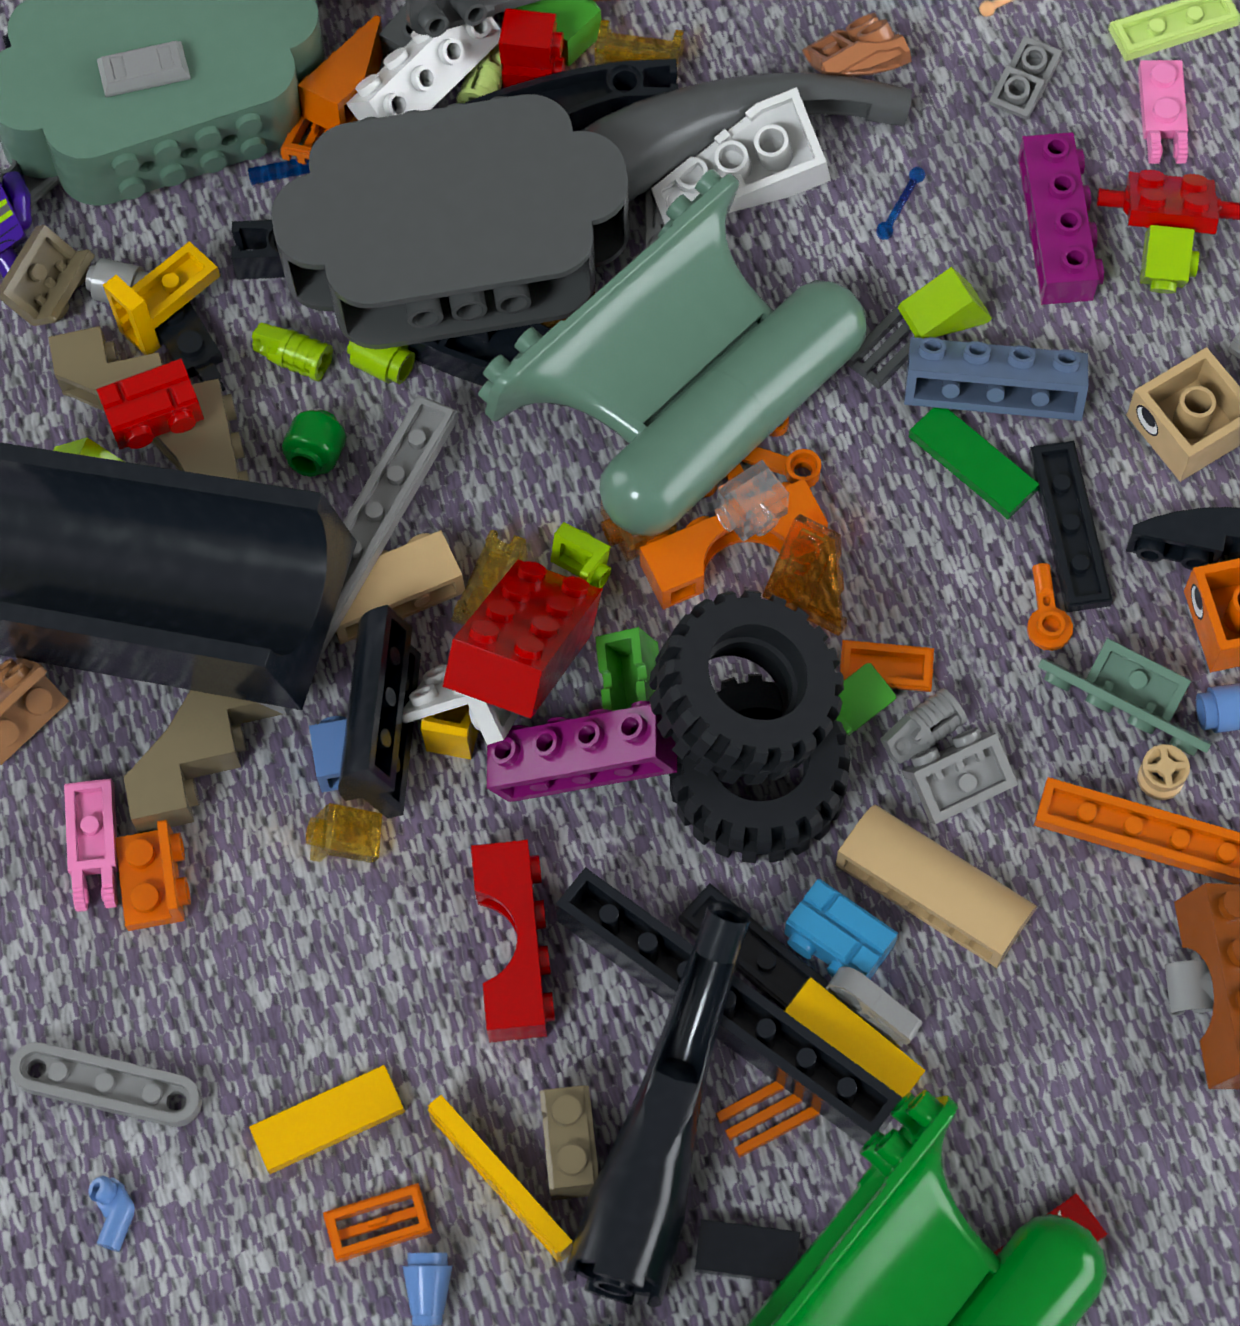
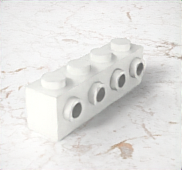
(423, 70)

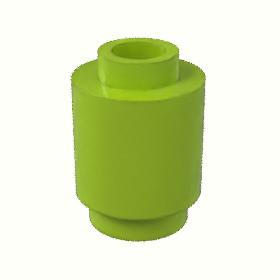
(385, 364)

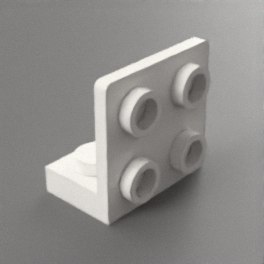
(433, 698)

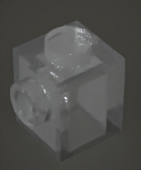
(752, 502)

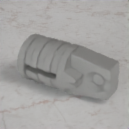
(924, 726)

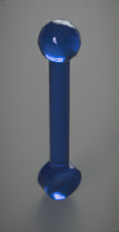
(885, 229)

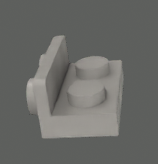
(960, 774)

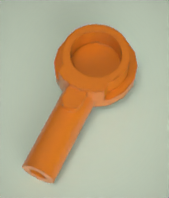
(1048, 626)

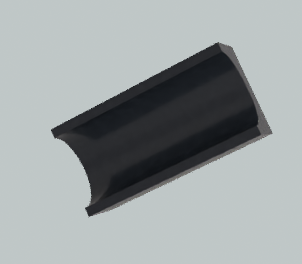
(167, 574)

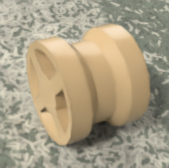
(1168, 763)

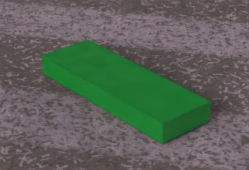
(974, 461)

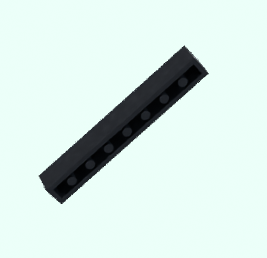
(749, 1022)

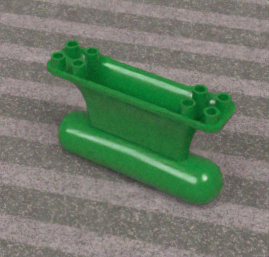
(912, 1258)

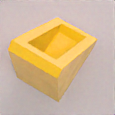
(450, 733)

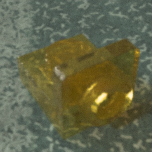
(344, 833)

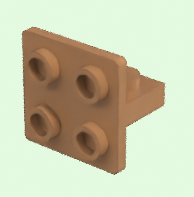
(25, 703)

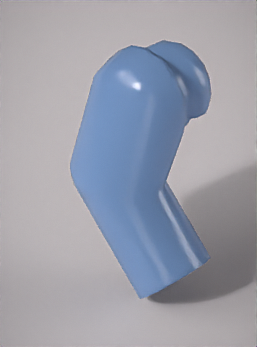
(116, 1208)

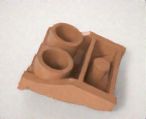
(860, 50)

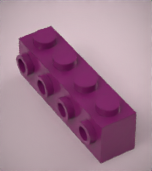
(1059, 218)
(579, 753)

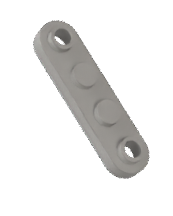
(105, 1084)

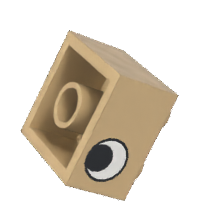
(1189, 413)

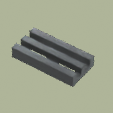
(871, 340)

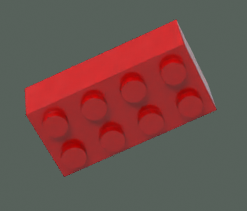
(522, 638)

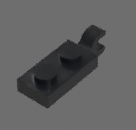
(188, 339)

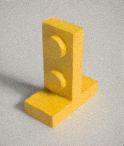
(159, 295)

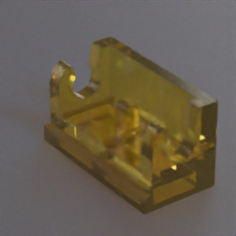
(622, 47)
(489, 570)

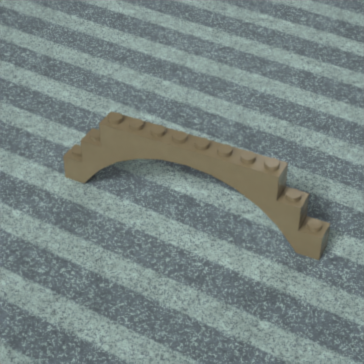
(207, 726)

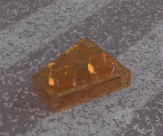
(810, 574)

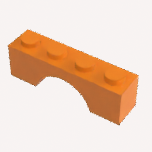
(679, 560)

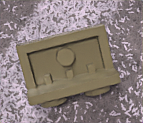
(44, 277)

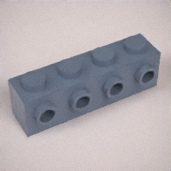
(996, 378)

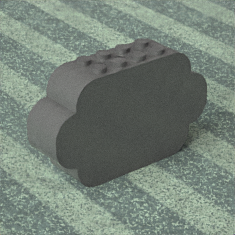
(452, 220)

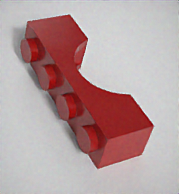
(515, 996)

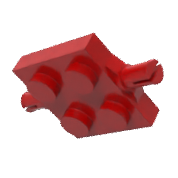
(1170, 201)

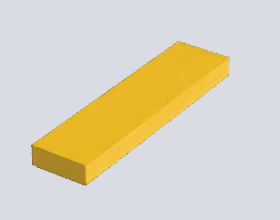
(500, 1179)

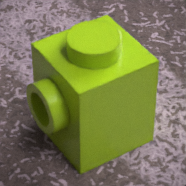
(1168, 258)

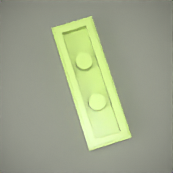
(1171, 25)

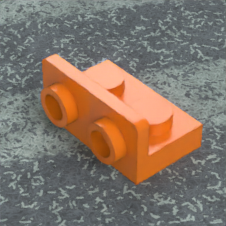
(151, 878)

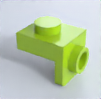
(581, 555)

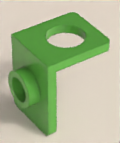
(863, 698)

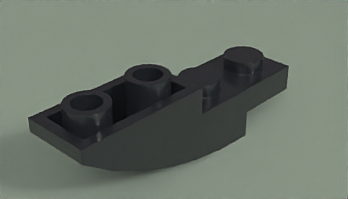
(1188, 536)

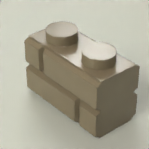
(569, 1141)

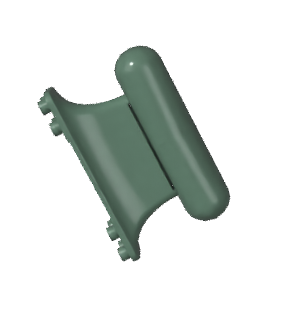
(681, 362)

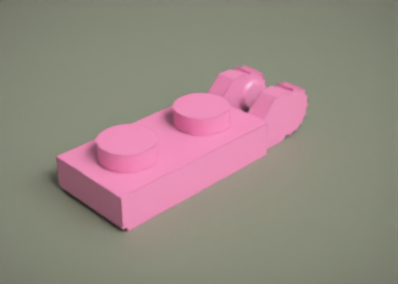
(1163, 108)
(91, 839)

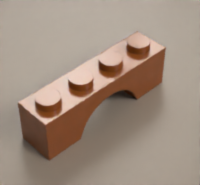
(1211, 927)

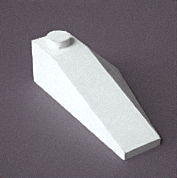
(767, 151)

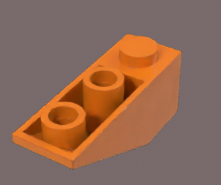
(334, 82)

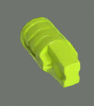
(293, 350)

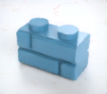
(838, 932)

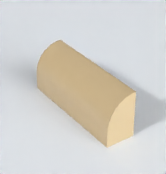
(934, 885)

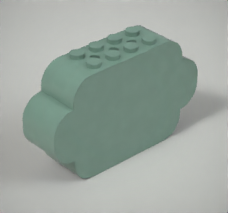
(116, 148)

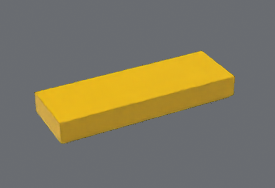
(853, 1037)
(326, 1119)

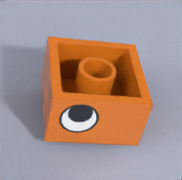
(1215, 609)

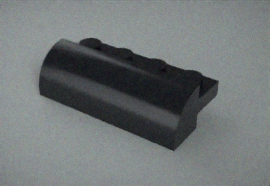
(375, 736)

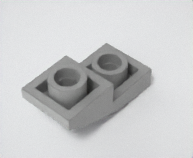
(1026, 77)

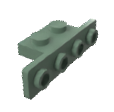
(1135, 686)

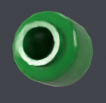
(314, 442)

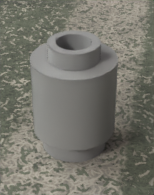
(105, 270)

